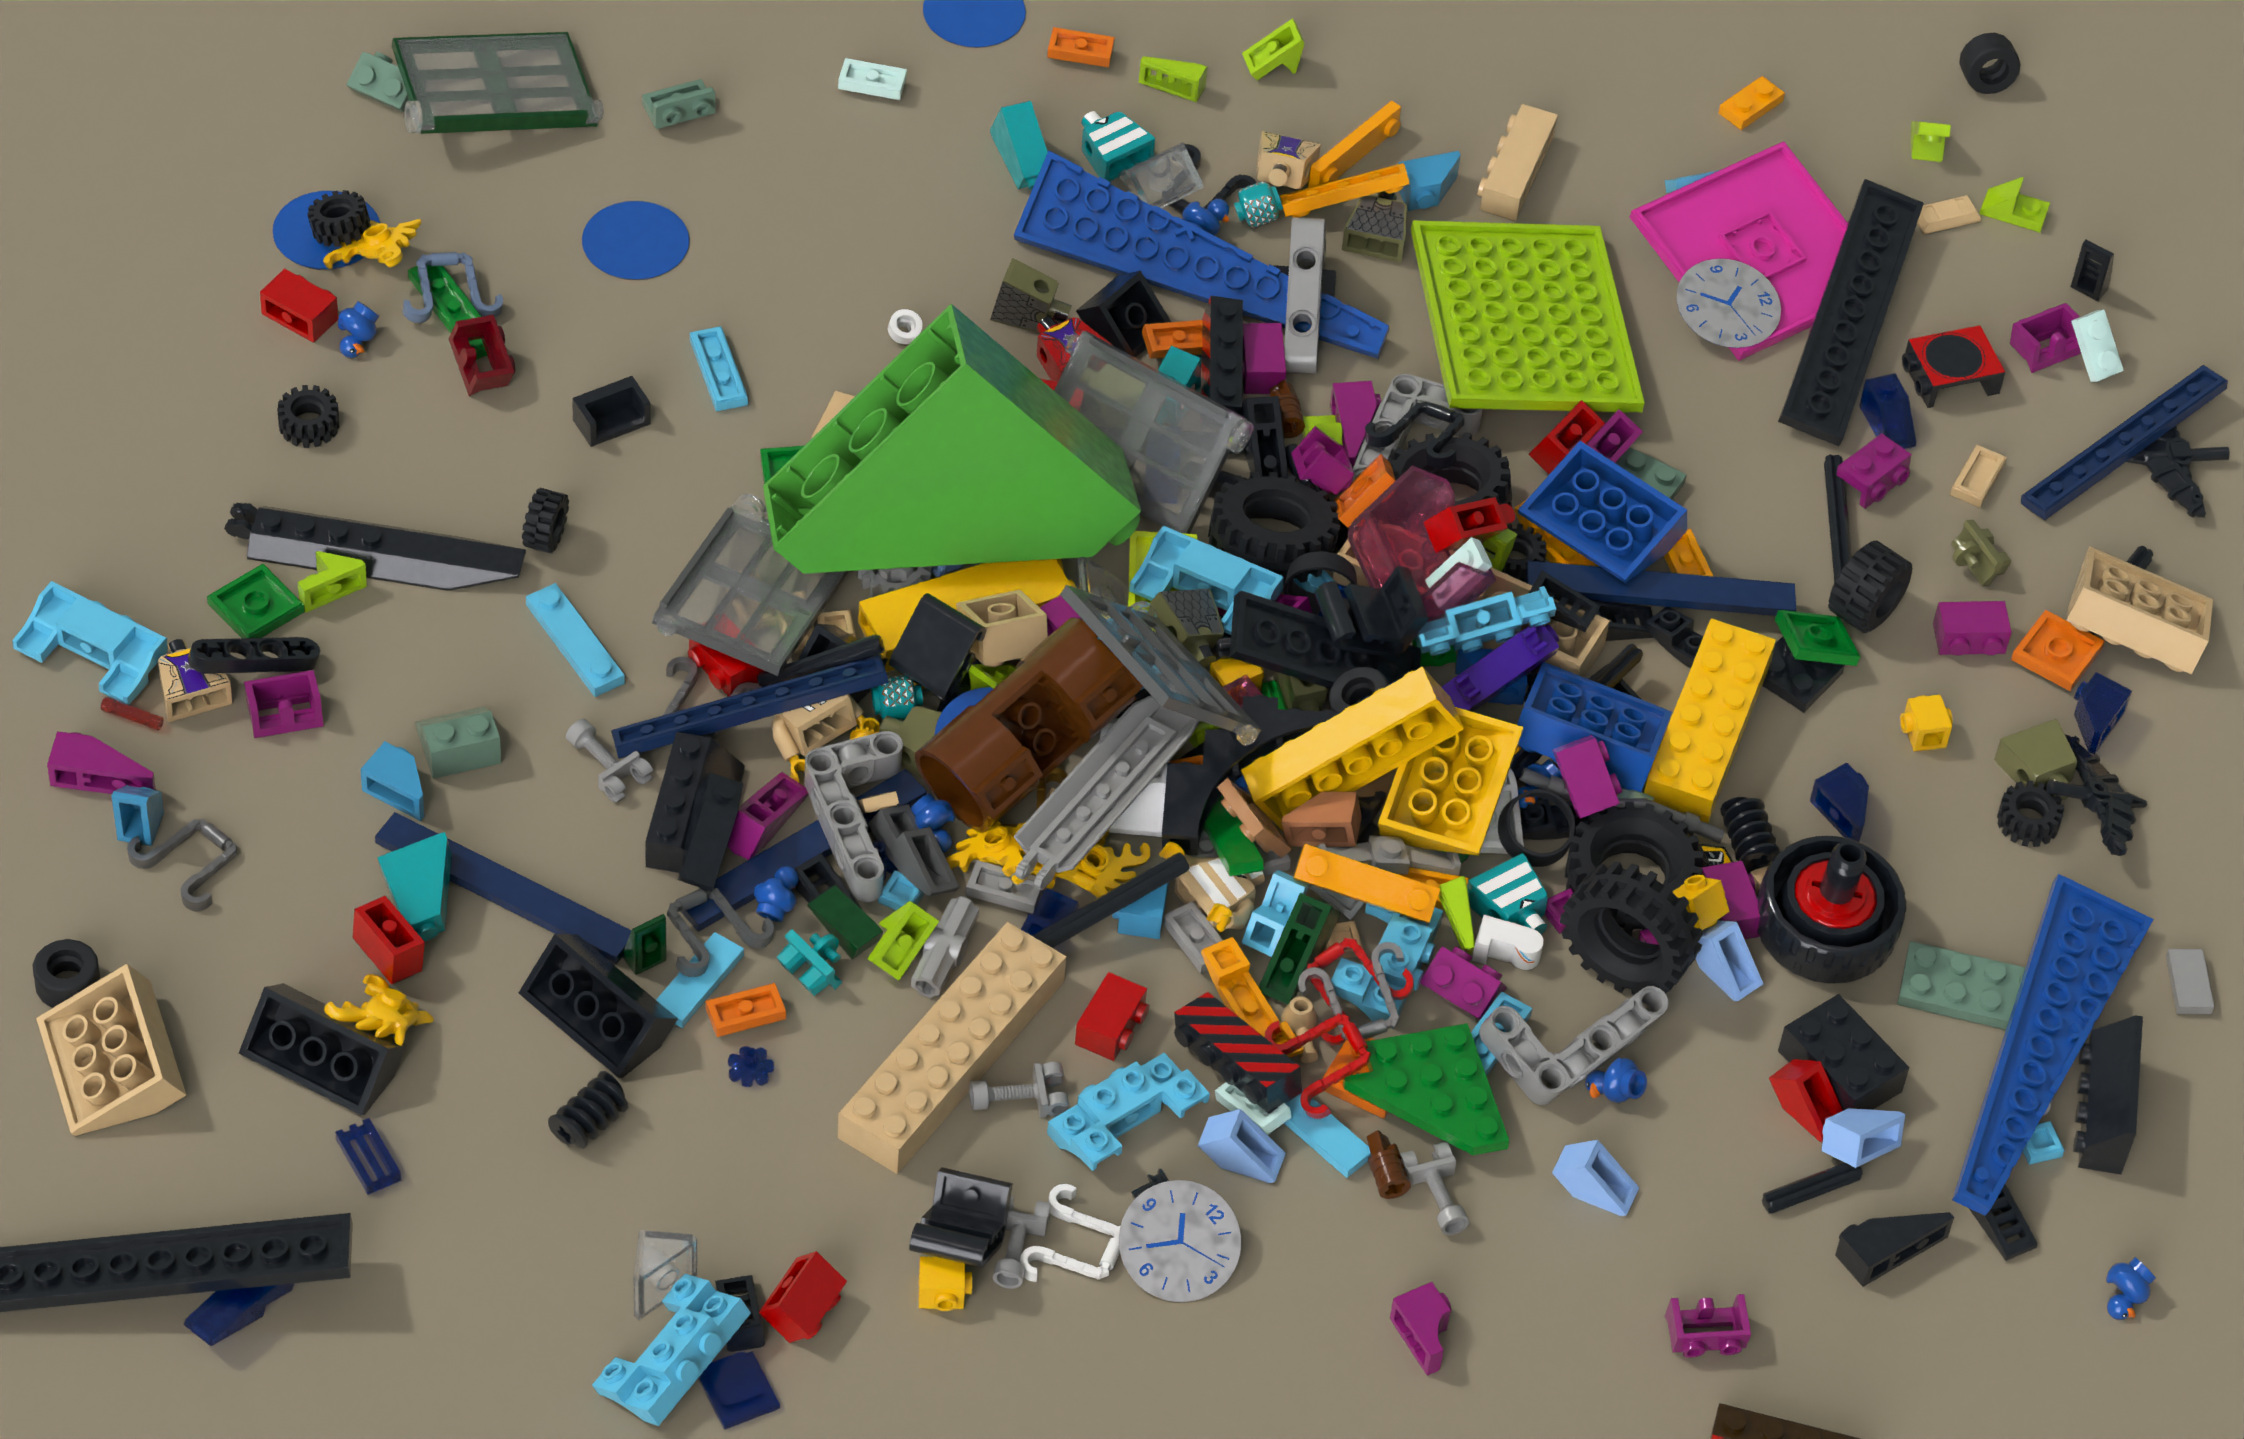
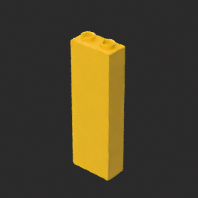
(891, 612)

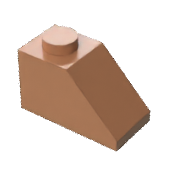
(1326, 820)

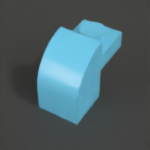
(1271, 917)

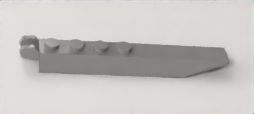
(1101, 788)

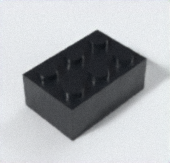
(1853, 1055)

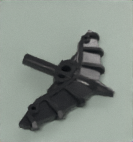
(2170, 463)
(2102, 796)

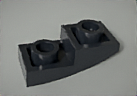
(1675, 634)
(1546, 822)

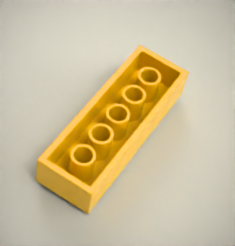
(1709, 719)
(1354, 745)

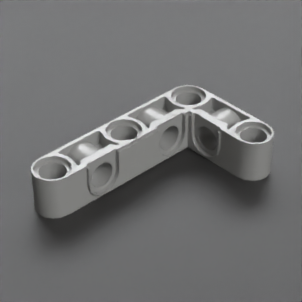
(1304, 294)
(1400, 398)
(827, 779)
(1530, 1062)

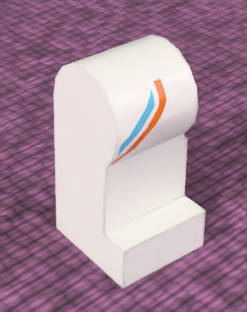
(1508, 943)

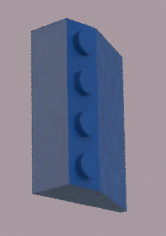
(1606, 513)
(1571, 707)

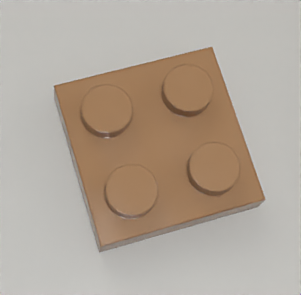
(1256, 823)

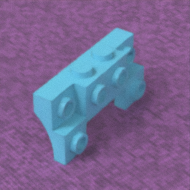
(1193, 565)
(1484, 621)
(96, 634)
(1415, 940)
(1121, 1104)
(678, 1353)

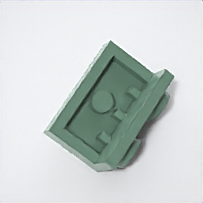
(379, 80)
(679, 103)

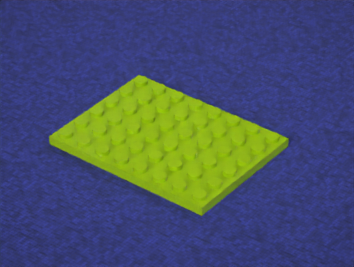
(1526, 316)

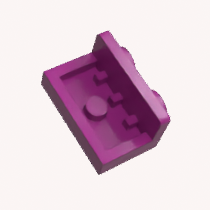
(1876, 469)
(1462, 982)

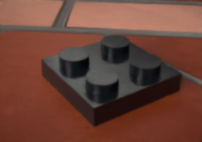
(1799, 680)

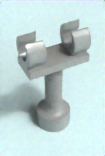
(582, 735)
(1043, 1075)
(1452, 1217)
(1010, 1271)

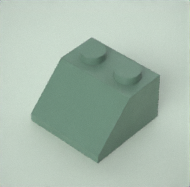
(460, 741)

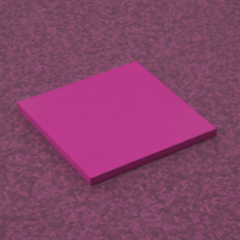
(1758, 214)

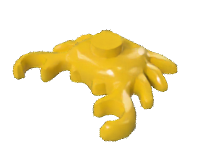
(377, 243)
(993, 847)
(1102, 869)
(386, 1011)

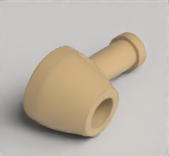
(1301, 1017)

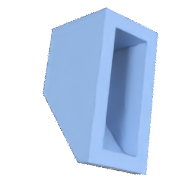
(1728, 960)
(1862, 1134)
(1241, 1146)
(1595, 1177)

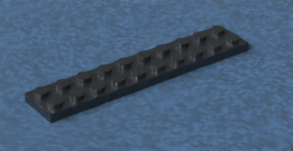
(1851, 313)
(175, 1262)

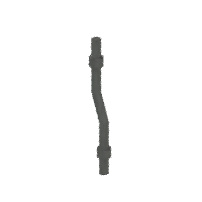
(1558, 787)

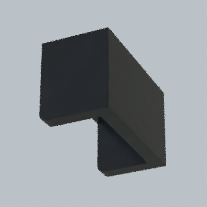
(611, 411)

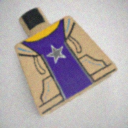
(1285, 160)
(187, 690)

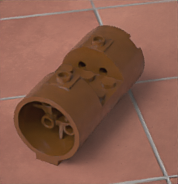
(1026, 725)

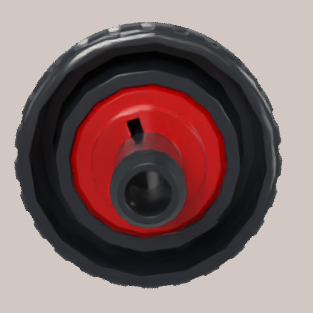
(1830, 909)

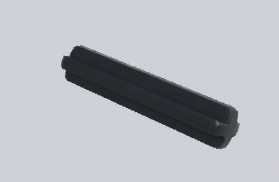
(1810, 1187)

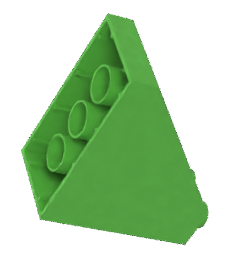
(951, 465)

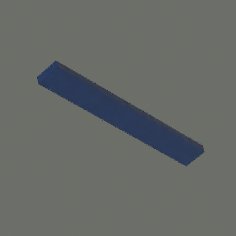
(2123, 442)
(1672, 589)
(751, 705)
(740, 882)
(514, 891)

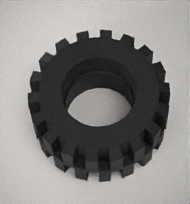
(1870, 586)

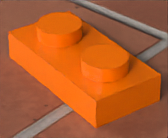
(1080, 47)
(1182, 335)
(745, 1010)

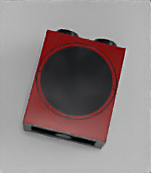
(1952, 361)

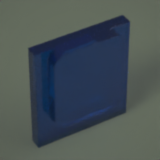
(738, 1389)

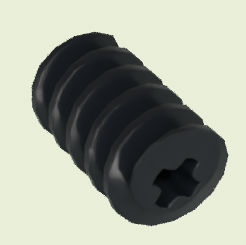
(1749, 832)
(589, 1111)

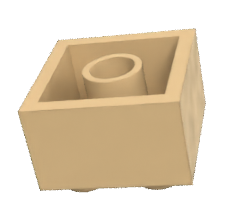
(1011, 624)

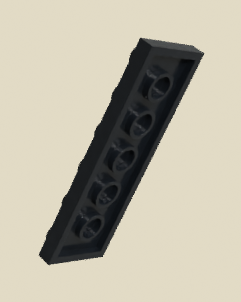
(1301, 645)

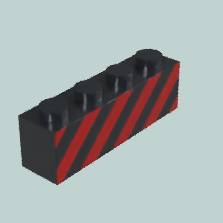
(1223, 352)
(1237, 1052)

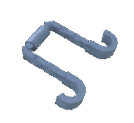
(446, 259)

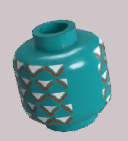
(1258, 204)
(896, 697)

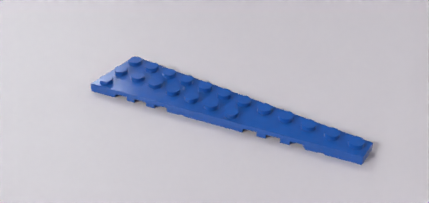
(1122, 234)
(2065, 985)

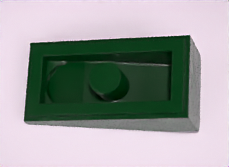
(845, 921)
(646, 945)

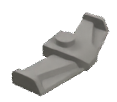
(1396, 857)

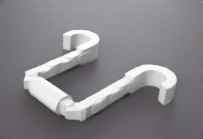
(1069, 1215)

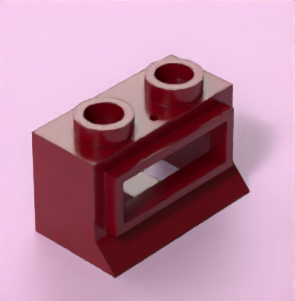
(493, 340)

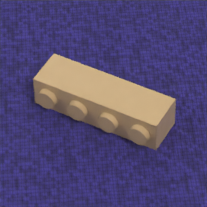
(1518, 161)

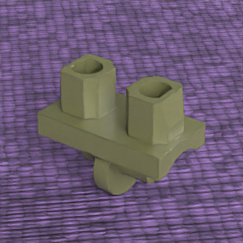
(1976, 550)

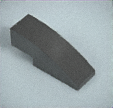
(913, 850)

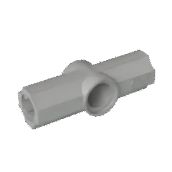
(945, 947)

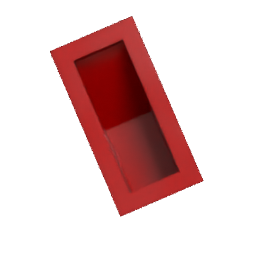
(1806, 1094)

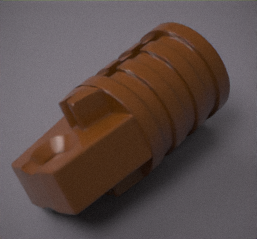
(1289, 409)
(1387, 1166)

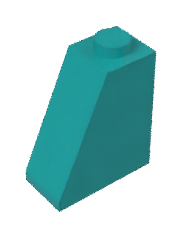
(1019, 142)
(420, 883)

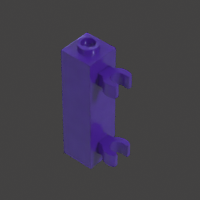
(1502, 667)

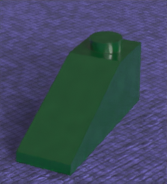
(1300, 942)

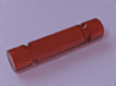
(132, 713)

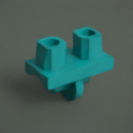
(820, 972)

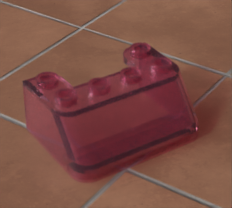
(1394, 535)

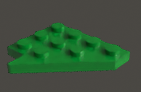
(1435, 1085)

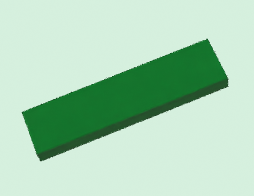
(448, 301)
(1232, 846)

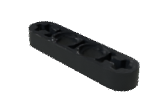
(214, 655)

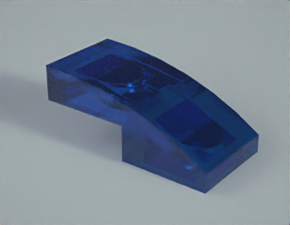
(1049, 909)

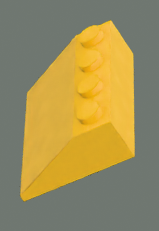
(1453, 788)

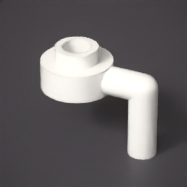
(907, 319)

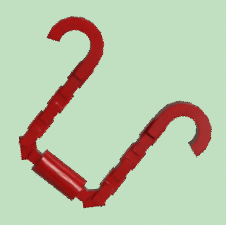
(1332, 954)
(1356, 1041)

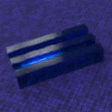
(357, 1133)

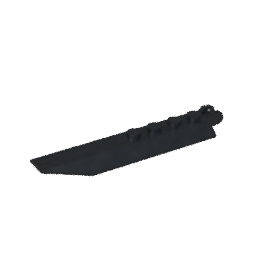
(386, 550)

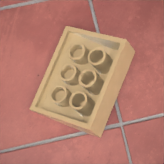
(2140, 611)
(111, 1053)

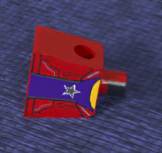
(1053, 342)

